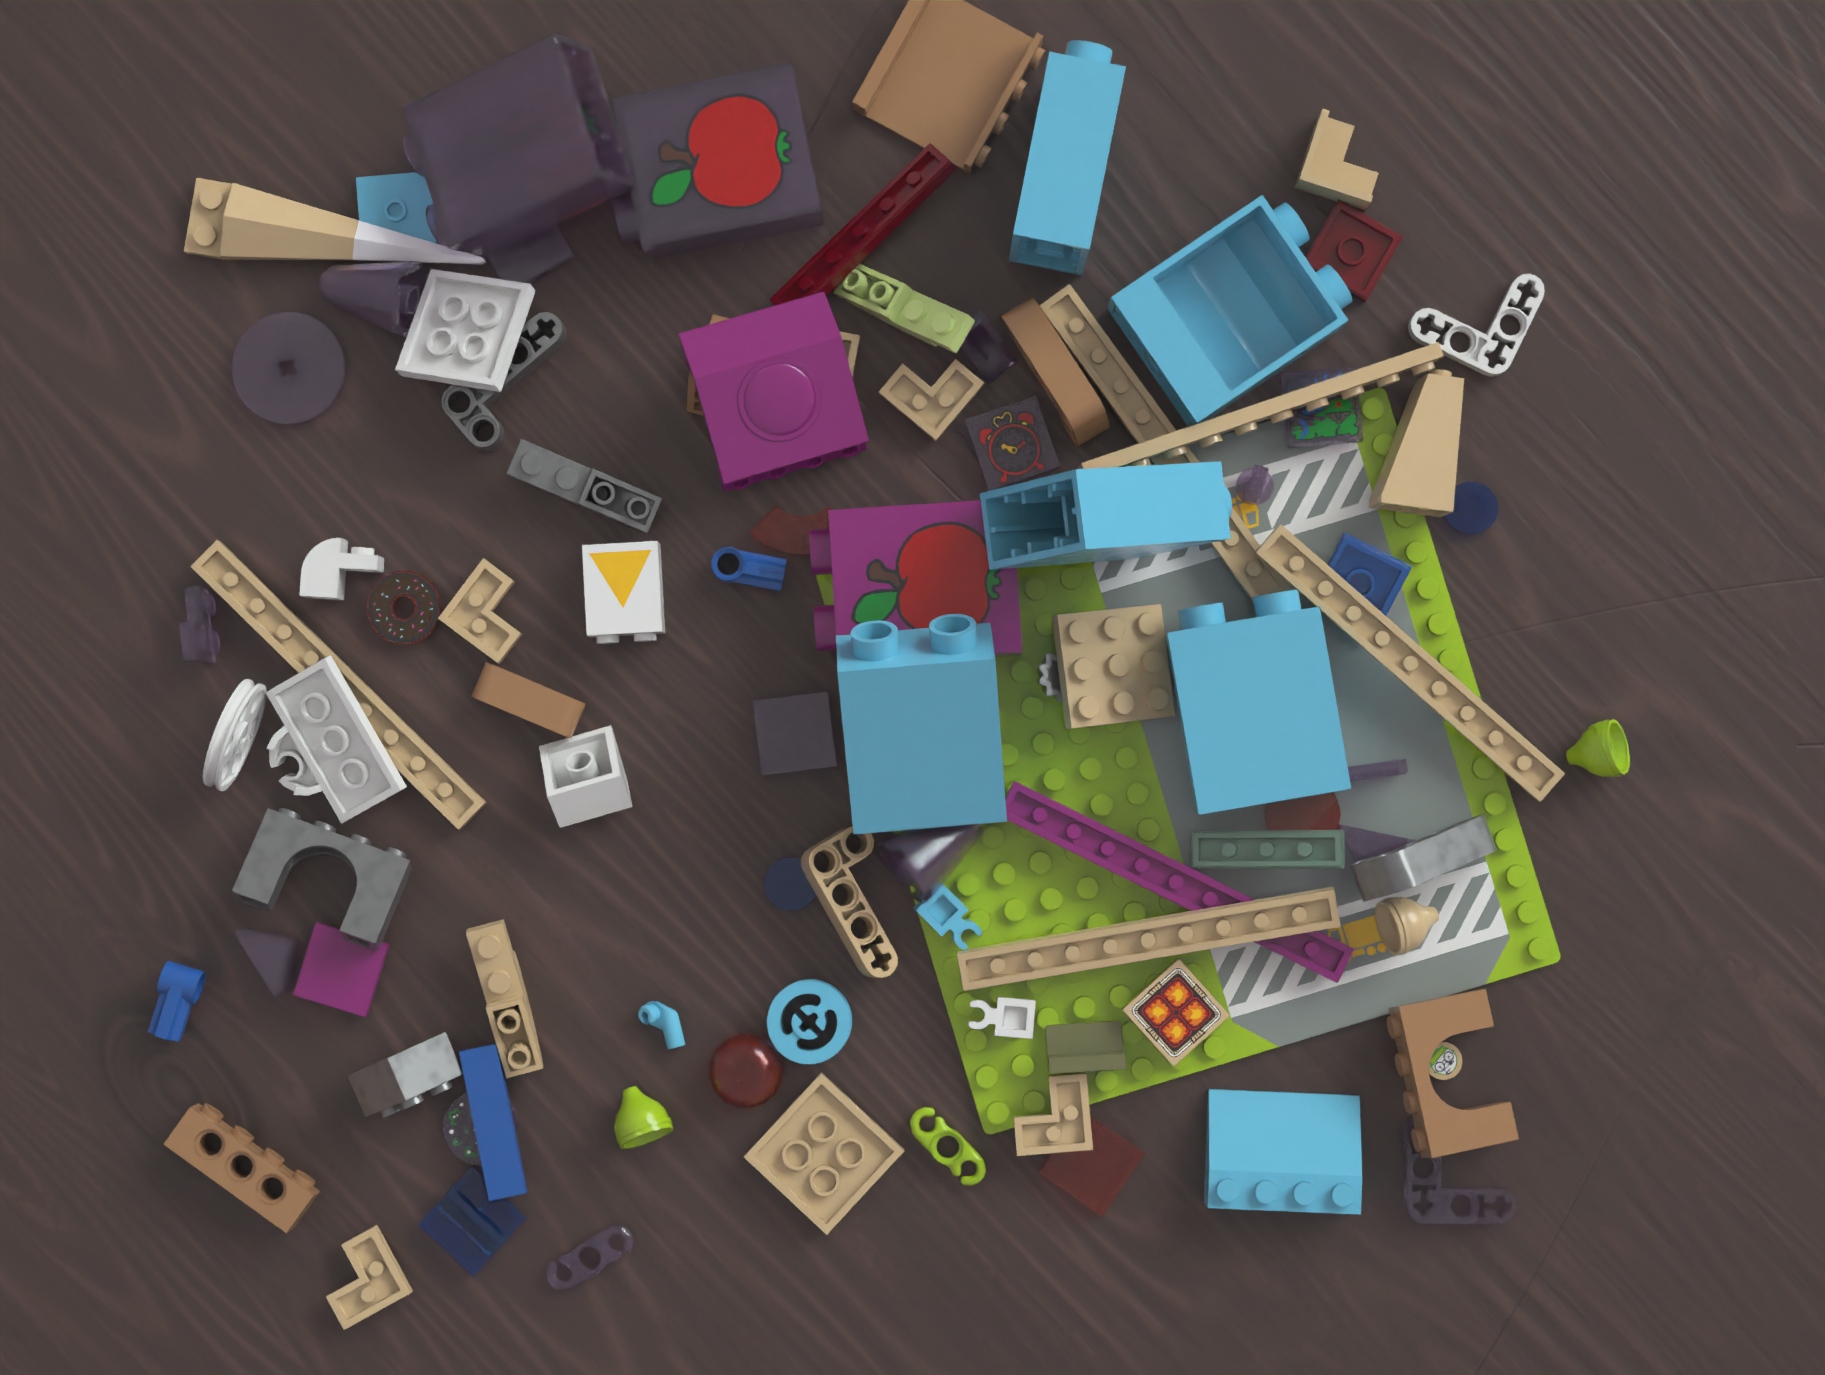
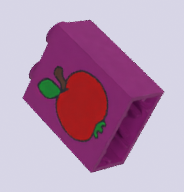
(910, 569)

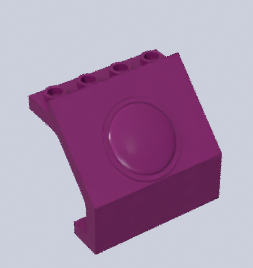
(775, 391)

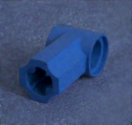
(753, 569)
(178, 990)

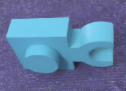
(945, 913)

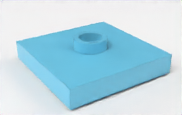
(395, 203)

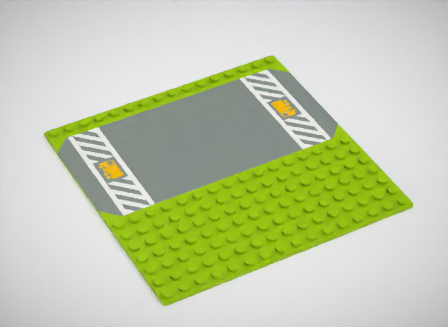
(1140, 786)

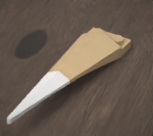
(254, 225)

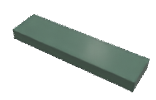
(1268, 849)

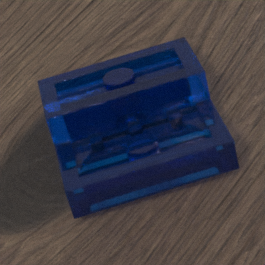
(470, 1224)

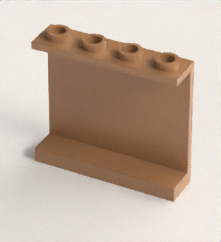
(948, 78)

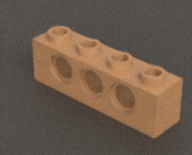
(189, 1143)

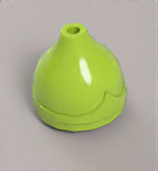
(1602, 750)
(640, 1120)

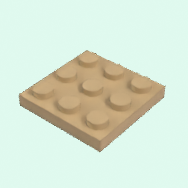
(1113, 666)
(824, 1153)

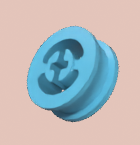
(788, 1043)

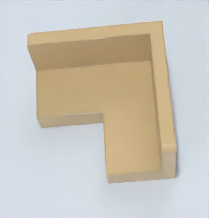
(1326, 172)

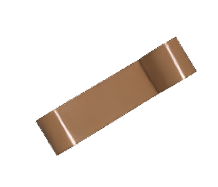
(1056, 371)

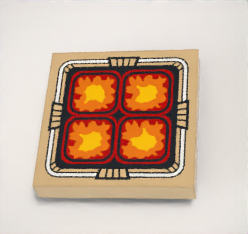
(1175, 1012)

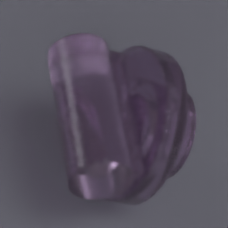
(1255, 485)

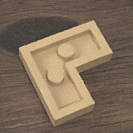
(934, 406)
(472, 612)
(1065, 1127)
(378, 1283)

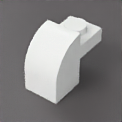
(326, 567)

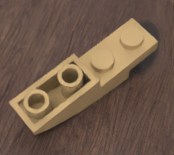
(505, 998)

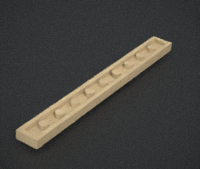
(1276, 409)
(1147, 421)
(304, 648)
(1409, 663)
(1148, 938)

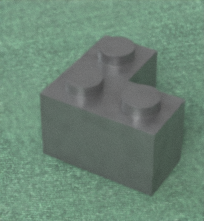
(401, 1078)

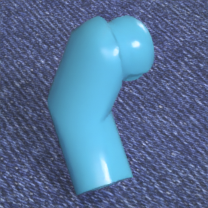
(664, 1019)

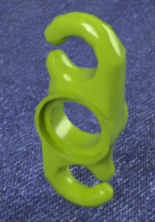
(965, 1151)

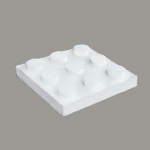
(465, 330)

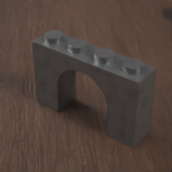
(287, 840)

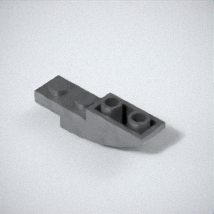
(583, 486)

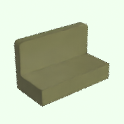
(1085, 1047)

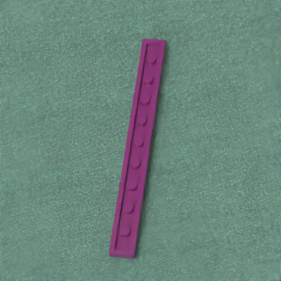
(1159, 873)

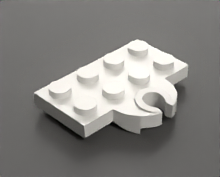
(330, 742)

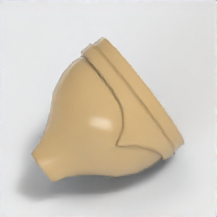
(1403, 923)

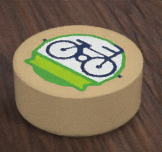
(1445, 1061)

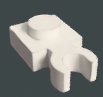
(1011, 1018)

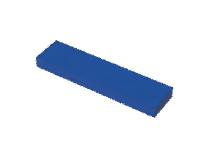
(493, 1122)

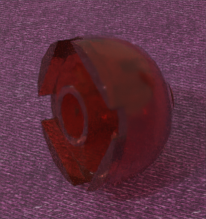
(746, 1070)

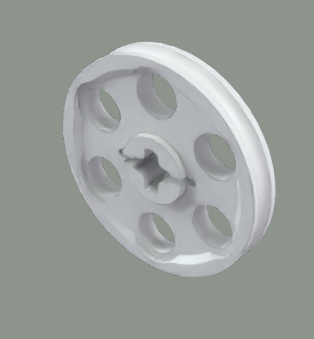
(234, 735)

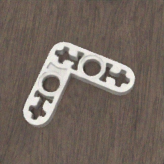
(1480, 342)

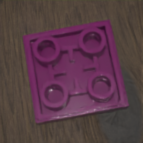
(340, 971)

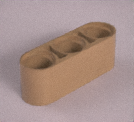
(528, 700)

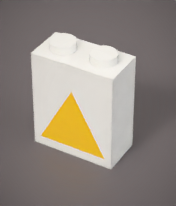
(623, 591)

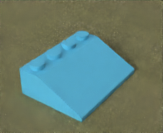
(1283, 1152)

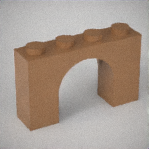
(1417, 1033)

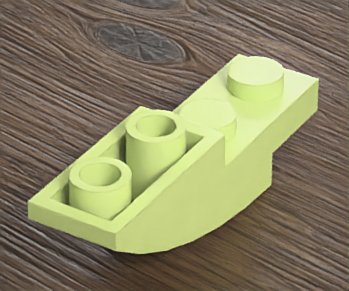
(905, 308)

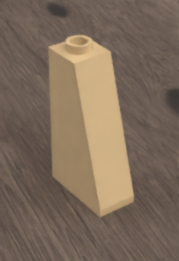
(1424, 451)

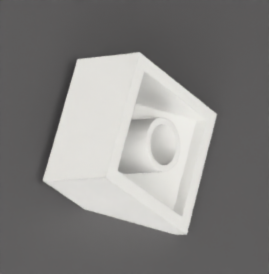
(585, 776)

